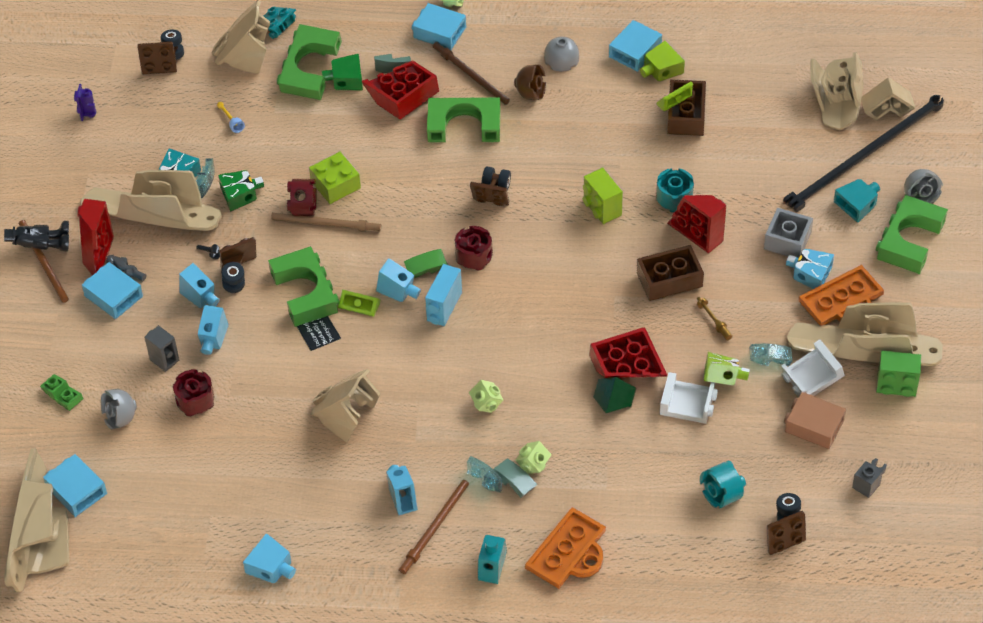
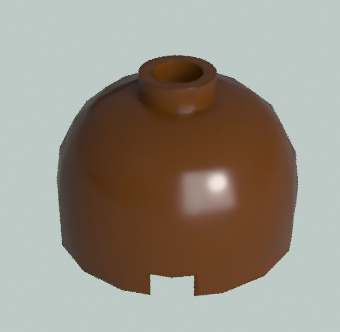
(530, 82)

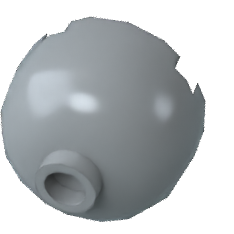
(561, 54)
(923, 185)
(118, 408)

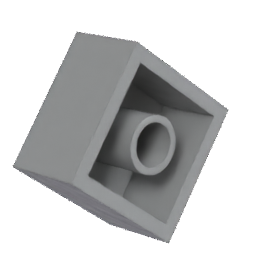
(788, 233)

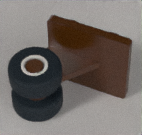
(161, 56)
(492, 187)
(230, 262)
(790, 524)

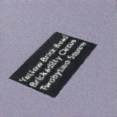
(319, 333)

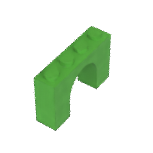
(306, 41)
(444, 109)
(909, 213)
(305, 265)

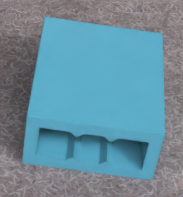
(439, 26)
(633, 44)
(112, 290)
(443, 295)
(75, 485)

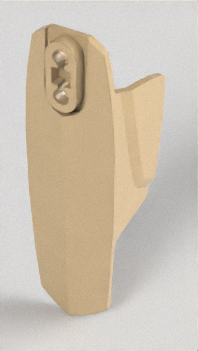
(161, 199)
(867, 331)
(38, 531)

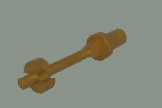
(721, 327)

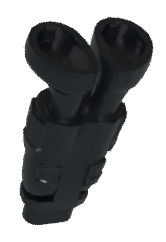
(39, 236)

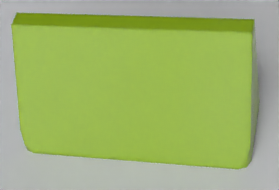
(675, 97)
(359, 303)

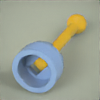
(237, 122)

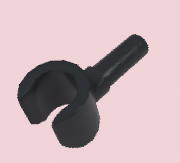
(214, 250)

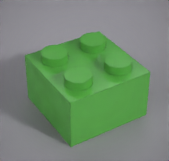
(898, 373)

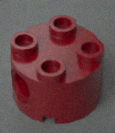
(308, 204)
(473, 247)
(193, 392)

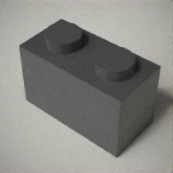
(161, 348)

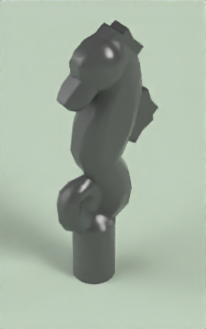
(122, 264)

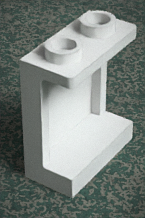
(813, 371)
(687, 400)

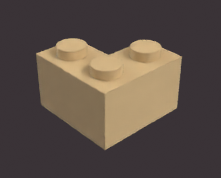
(887, 97)

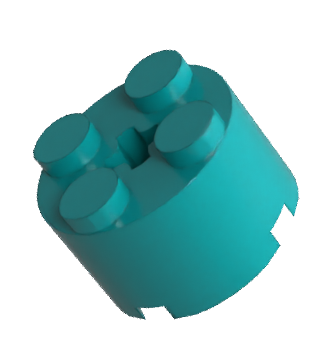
(672, 187)
(722, 484)

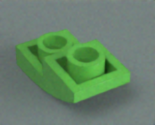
(426, 262)
(61, 392)

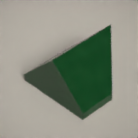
(614, 394)

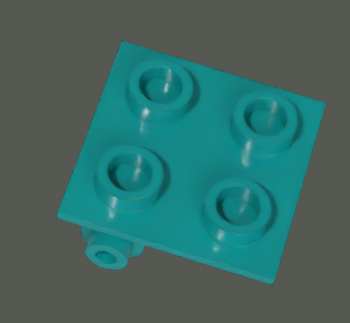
(279, 19)

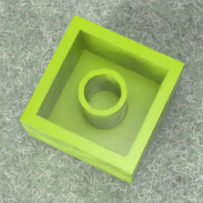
(335, 177)
(602, 196)

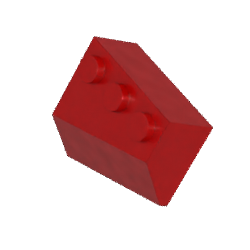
(402, 88)
(700, 220)
(95, 233)
(627, 356)

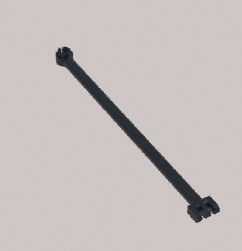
(798, 201)

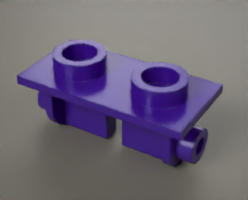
(85, 102)

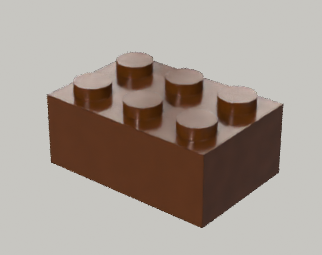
(688, 115)
(670, 272)

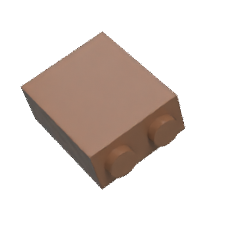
(814, 420)

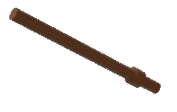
(447, 54)

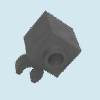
(868, 477)

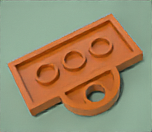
(831, 298)
(568, 550)

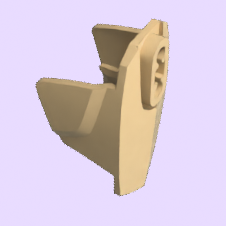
(244, 41)
(838, 98)
(334, 404)

